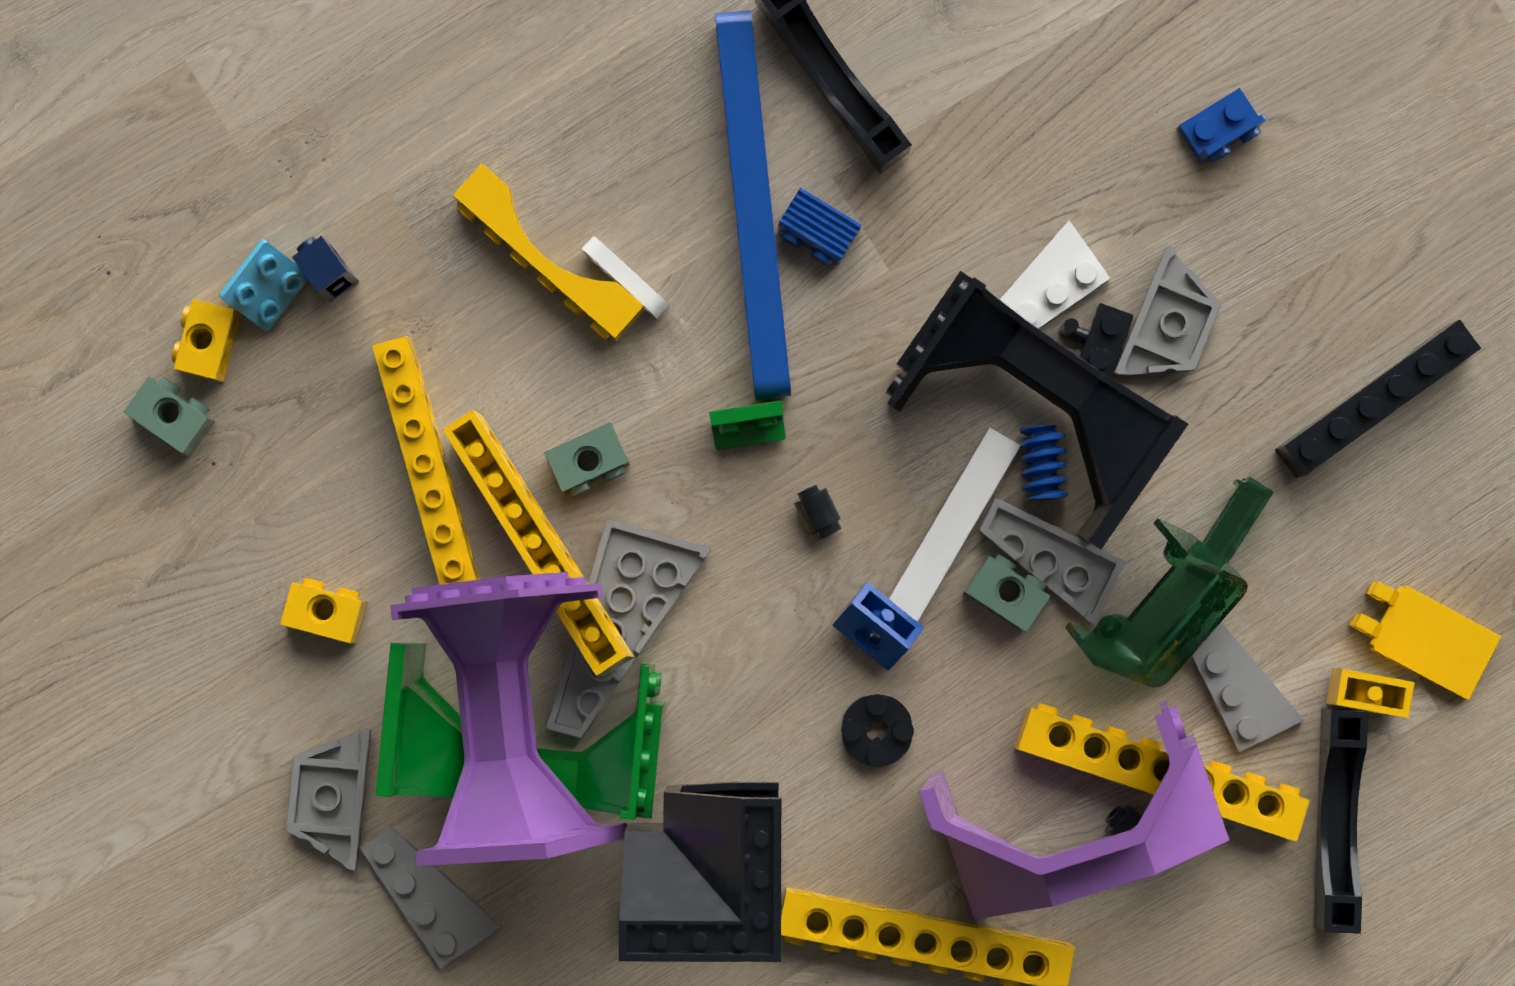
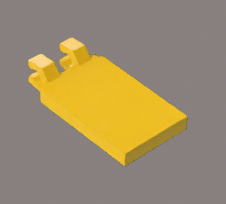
(1428, 638)

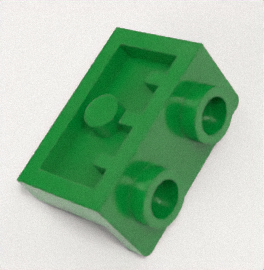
(748, 425)

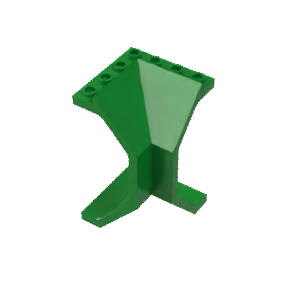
(425, 749)

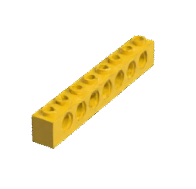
(425, 461)
(535, 538)
(1033, 737)
(799, 904)

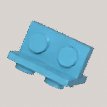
(264, 285)

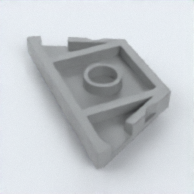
(1170, 322)
(330, 796)

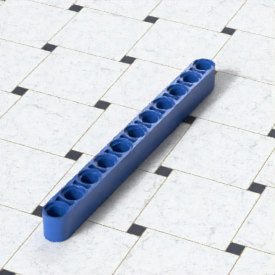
(753, 205)

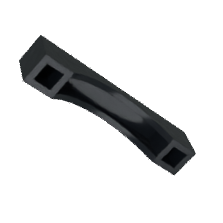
(850, 100)
(1378, 399)
(1340, 771)

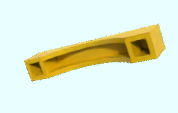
(604, 302)

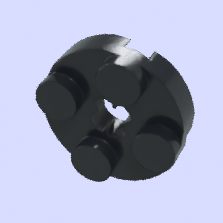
(877, 709)

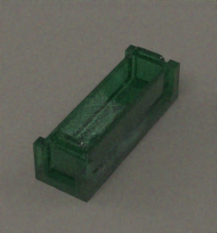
(1237, 517)

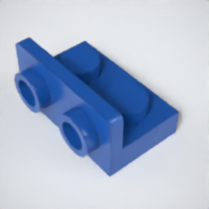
(1220, 126)

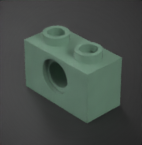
(149, 410)
(565, 459)
(985, 591)

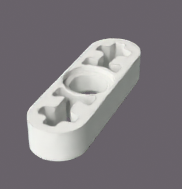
(621, 273)

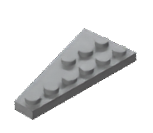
(640, 583)

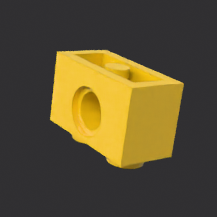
(214, 360)
(302, 614)
(1370, 692)

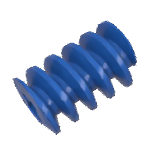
(1043, 462)

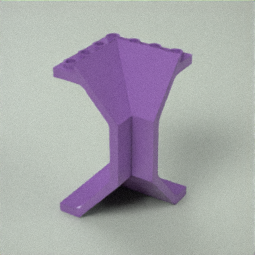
(506, 795)
(1173, 829)

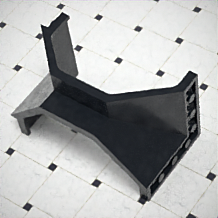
(1116, 429)
(704, 877)

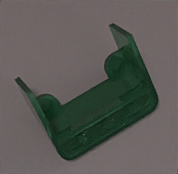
(1171, 618)

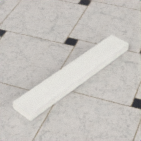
(954, 523)

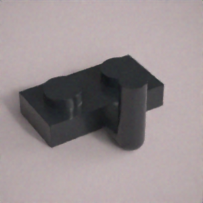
(1103, 339)

